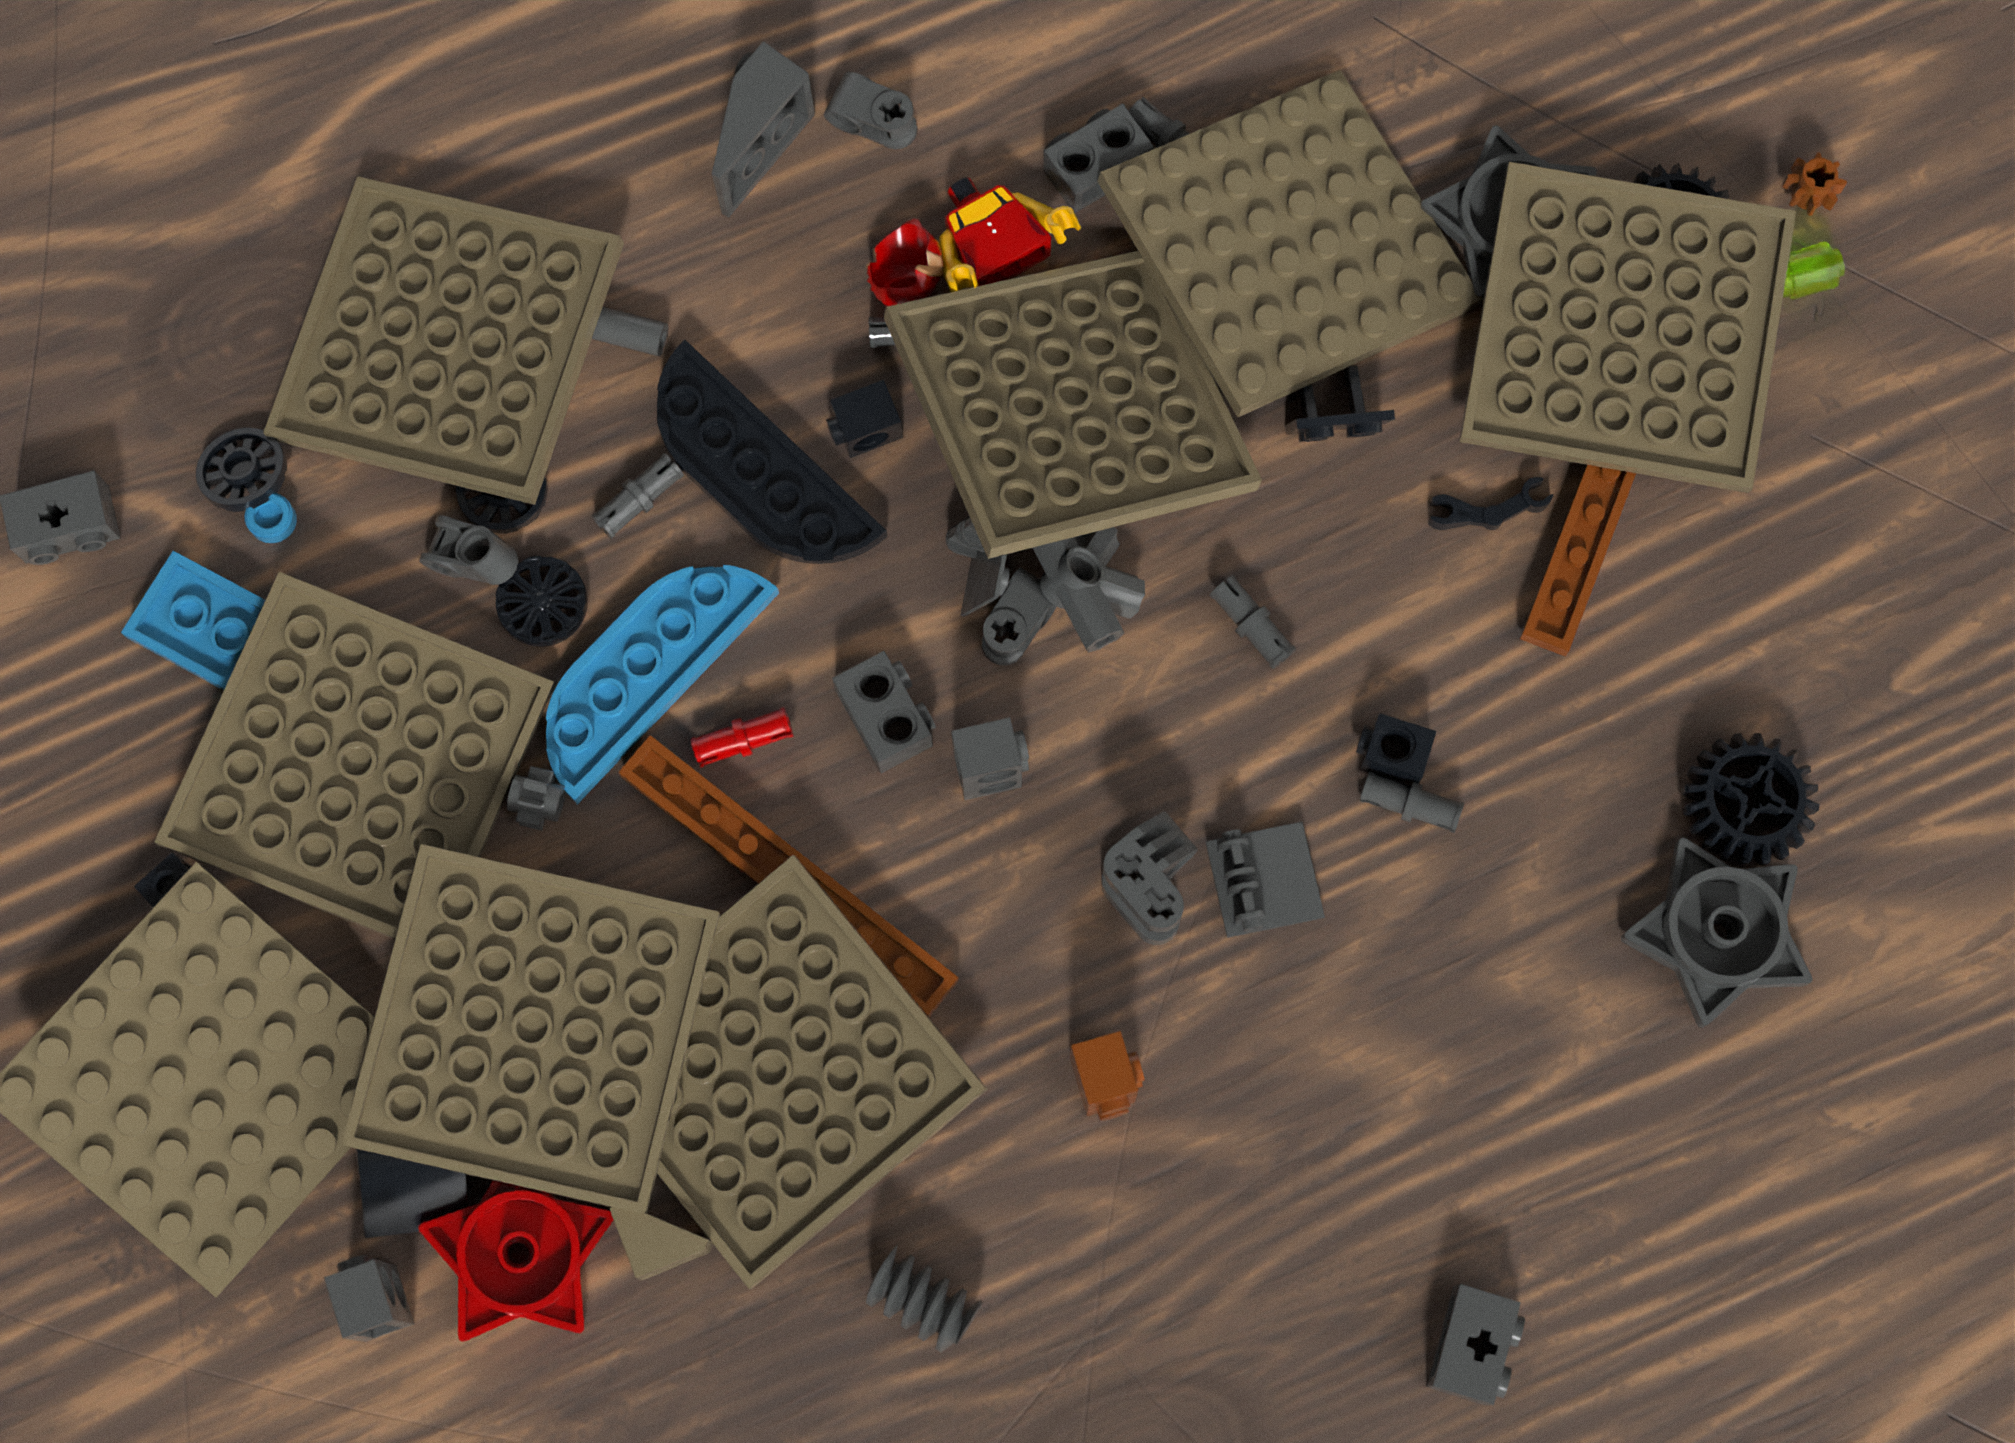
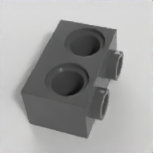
(1089, 148)
(874, 716)
(989, 758)
(368, 1299)

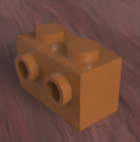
(1106, 1075)

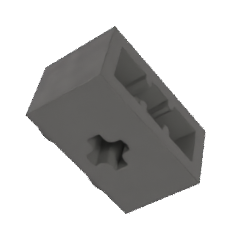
(60, 518)
(1467, 1316)

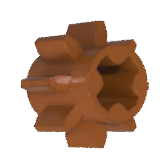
(1814, 183)

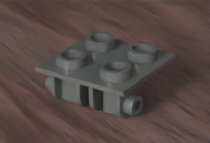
(986, 576)
(1264, 879)

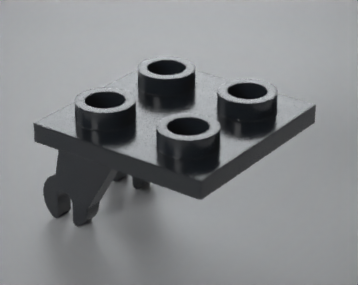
(1357, 423)

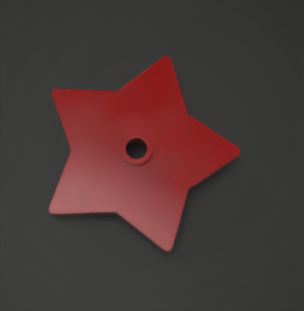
(494, 1287)

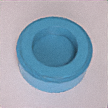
(272, 520)

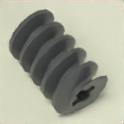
(921, 1301)

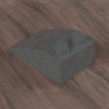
(763, 116)

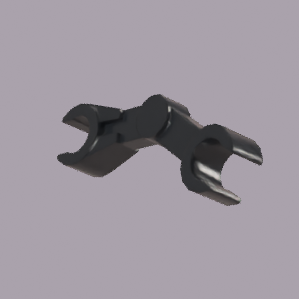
(1491, 517)

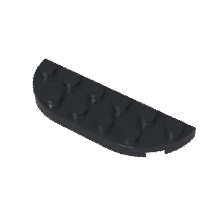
(756, 467)

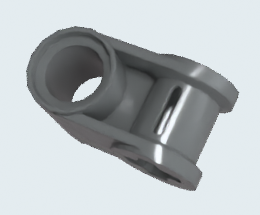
(867, 107)
(469, 552)
(1020, 611)

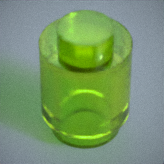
(1813, 270)

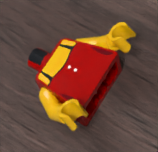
(997, 234)

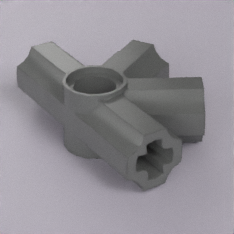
(1087, 588)

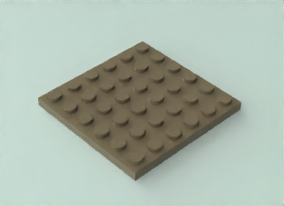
(1288, 242)
(1628, 327)
(445, 339)
(1069, 403)
(349, 752)
(532, 1029)
(799, 1076)
(196, 1079)

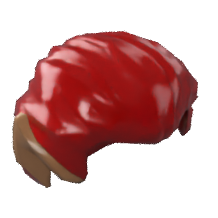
(905, 265)

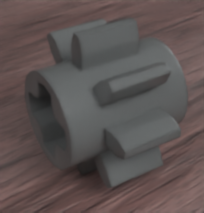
(536, 798)

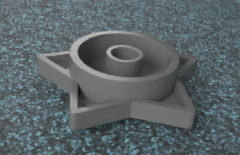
(1472, 206)
(1747, 904)

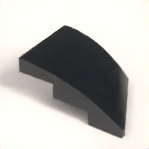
(405, 1193)

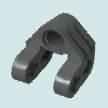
(1154, 856)

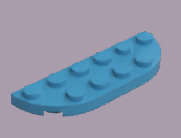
(645, 667)

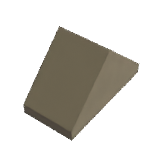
(656, 1244)

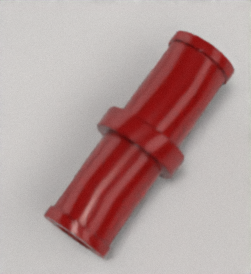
(742, 737)

